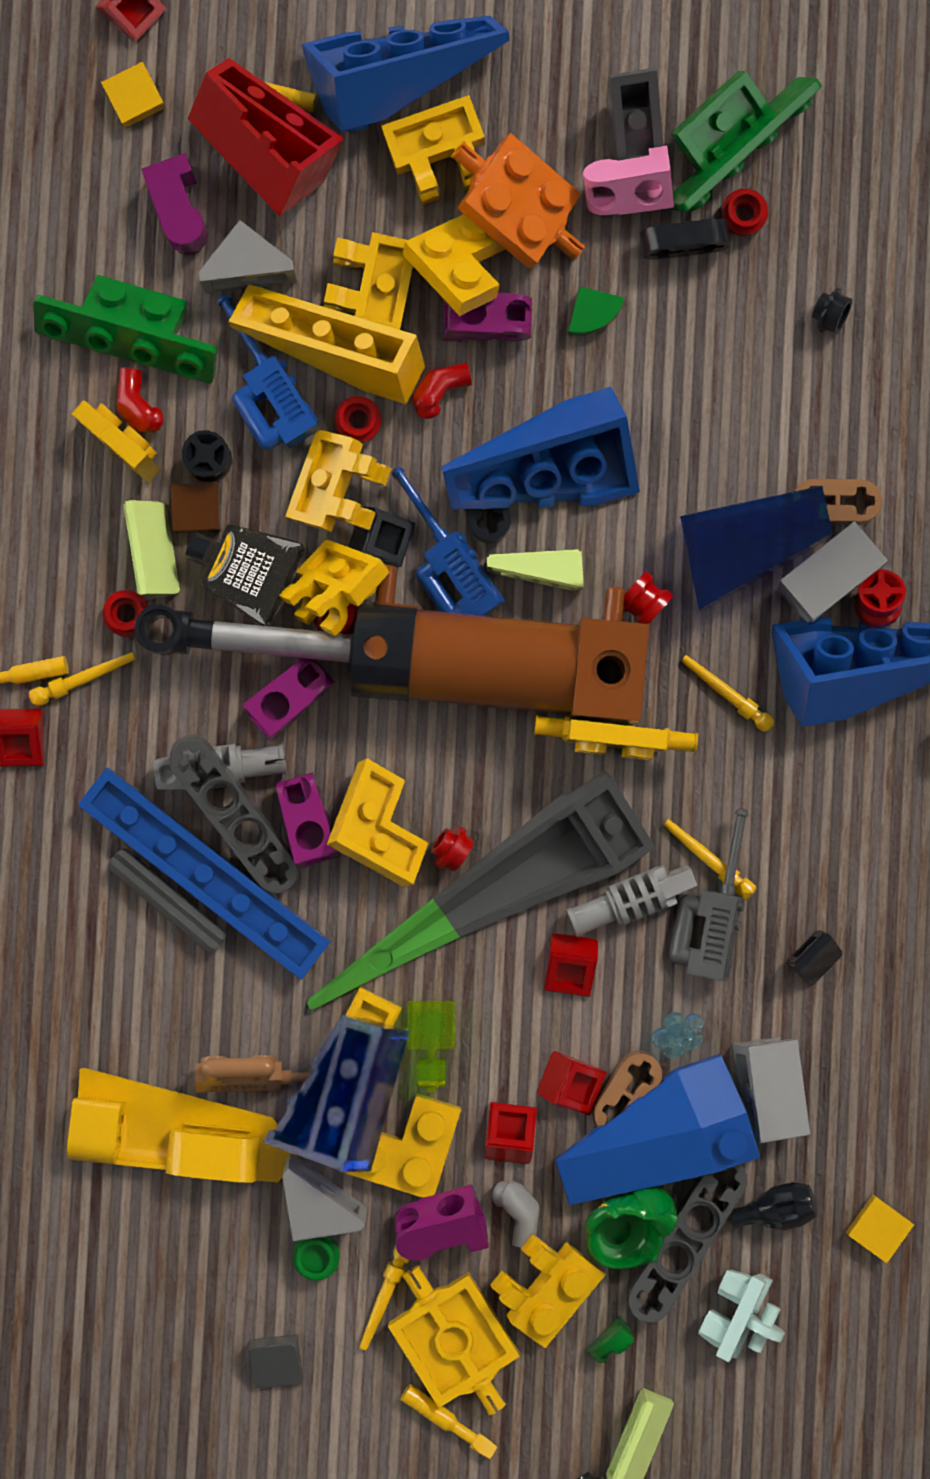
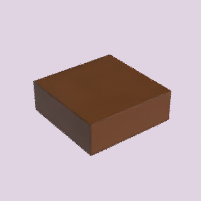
(195, 507)

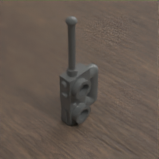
(721, 922)

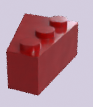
(263, 135)

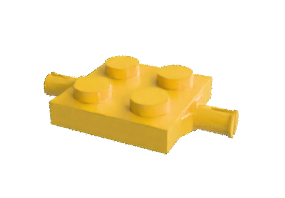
(634, 741)
(453, 1339)

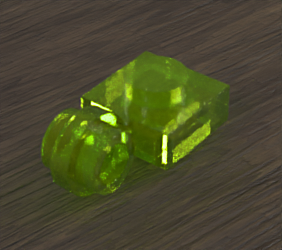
(431, 1028)

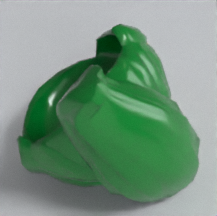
(631, 1228)

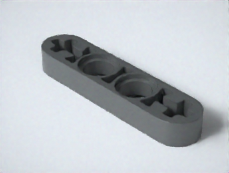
(229, 817)
(692, 1241)

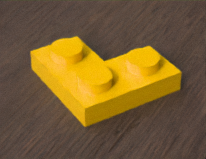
(450, 262)
(126, 445)
(366, 830)
(418, 1158)

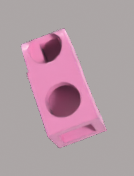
(629, 184)

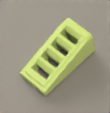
(550, 568)

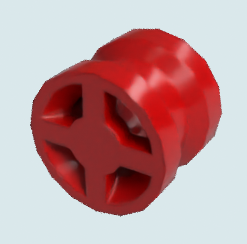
(888, 591)
(645, 599)

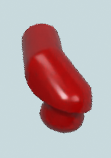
(435, 384)
(132, 406)

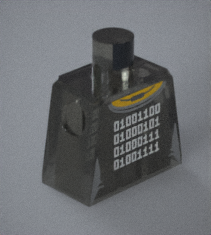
(247, 569)

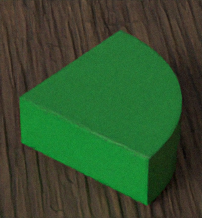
(593, 311)
(615, 1338)

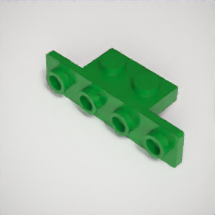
(729, 129)
(128, 325)

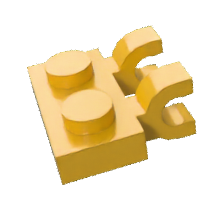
(430, 137)
(383, 281)
(325, 479)
(332, 581)
(554, 1295)

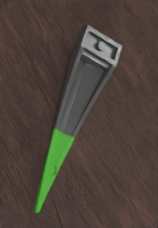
(555, 852)

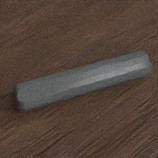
(167, 900)

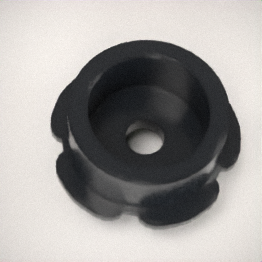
(832, 311)

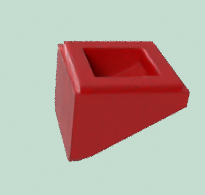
(131, 16)
(21, 737)
(571, 964)
(571, 1083)
(510, 1133)

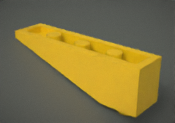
(337, 343)

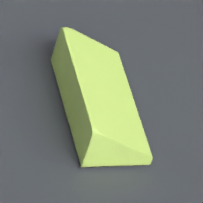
(151, 549)
(640, 1436)

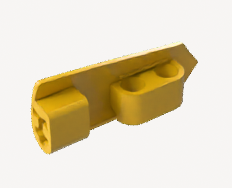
(169, 1131)

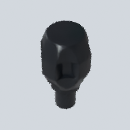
(779, 1208)

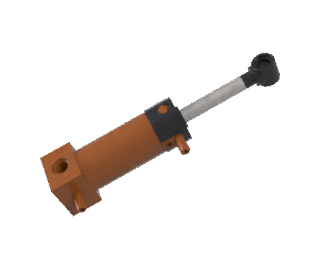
(450, 656)

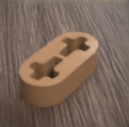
(846, 489)
(620, 1080)

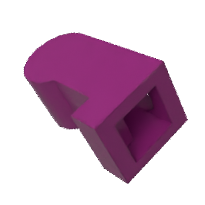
(177, 216)
(500, 319)
(287, 697)
(305, 820)
(440, 1223)

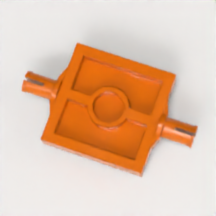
(519, 200)

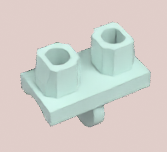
(731, 1334)

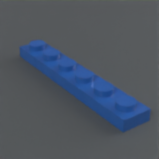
(204, 873)

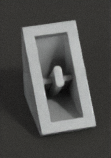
(245, 260)
(317, 1204)

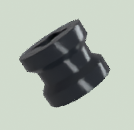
(201, 448)

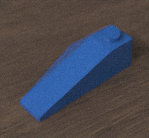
(380, 76)
(563, 454)
(848, 670)
(671, 1134)

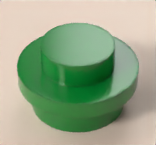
(316, 1257)

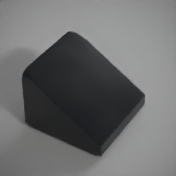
(385, 539)
(815, 957)

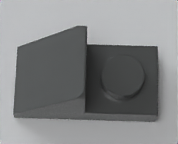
(634, 112)

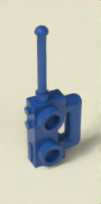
(271, 382)
(457, 560)

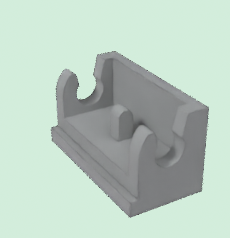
(831, 573)
(772, 1088)

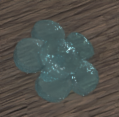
(679, 1033)

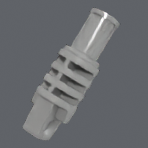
(240, 763)
(632, 898)

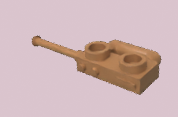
(243, 1074)

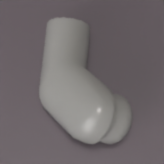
(520, 1206)

